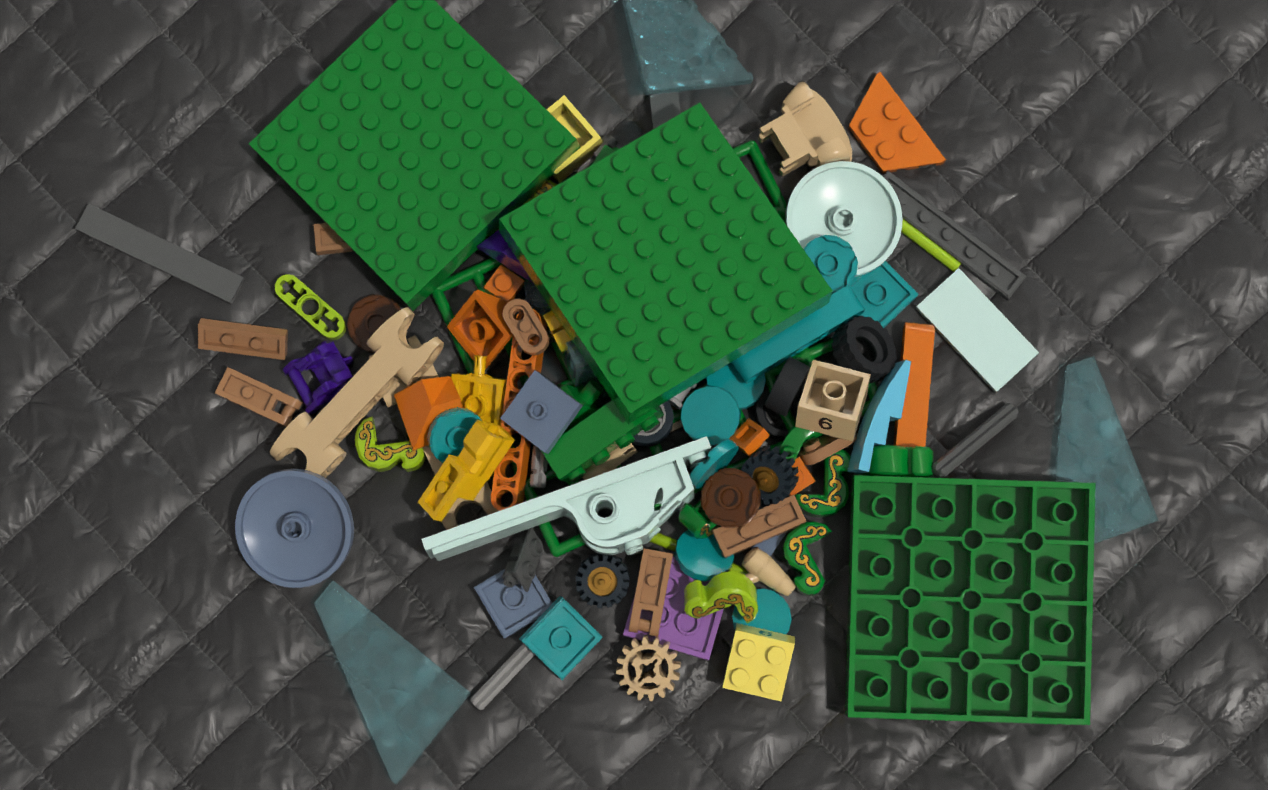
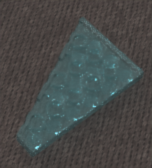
(679, 48)
(1097, 451)
(395, 685)

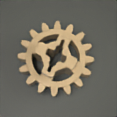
(657, 676)

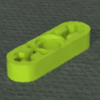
(289, 299)

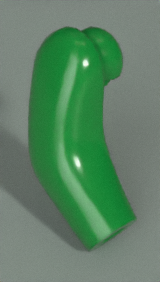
(795, 440)

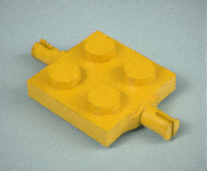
(481, 392)

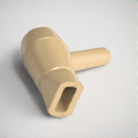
(766, 570)

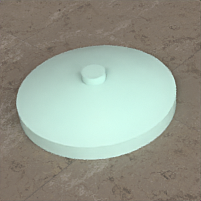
(850, 204)

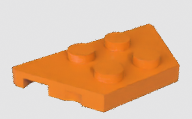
(891, 132)

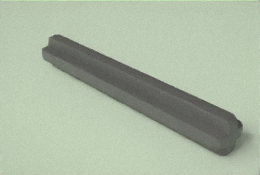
(975, 440)

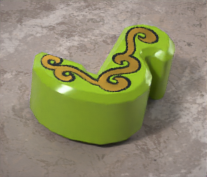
(385, 456)
(720, 593)

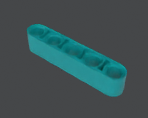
(840, 309)

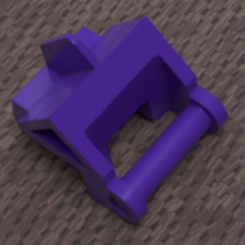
(329, 369)

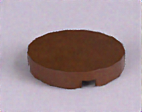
(368, 316)
(730, 498)

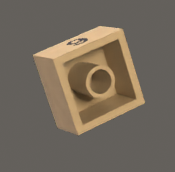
(832, 400)

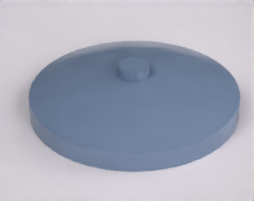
(294, 528)

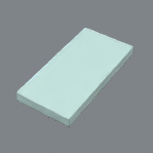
(977, 330)

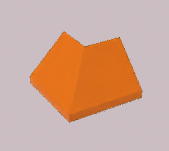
(481, 326)
(423, 403)

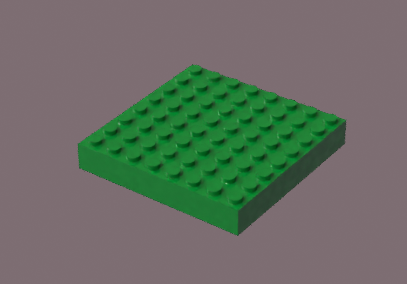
(415, 146)
(664, 262)
(970, 600)

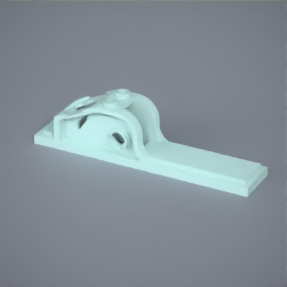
(625, 490)

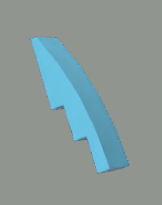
(884, 407)

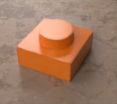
(504, 284)
(749, 437)
(805, 476)

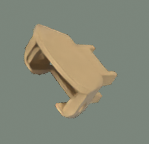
(807, 131)

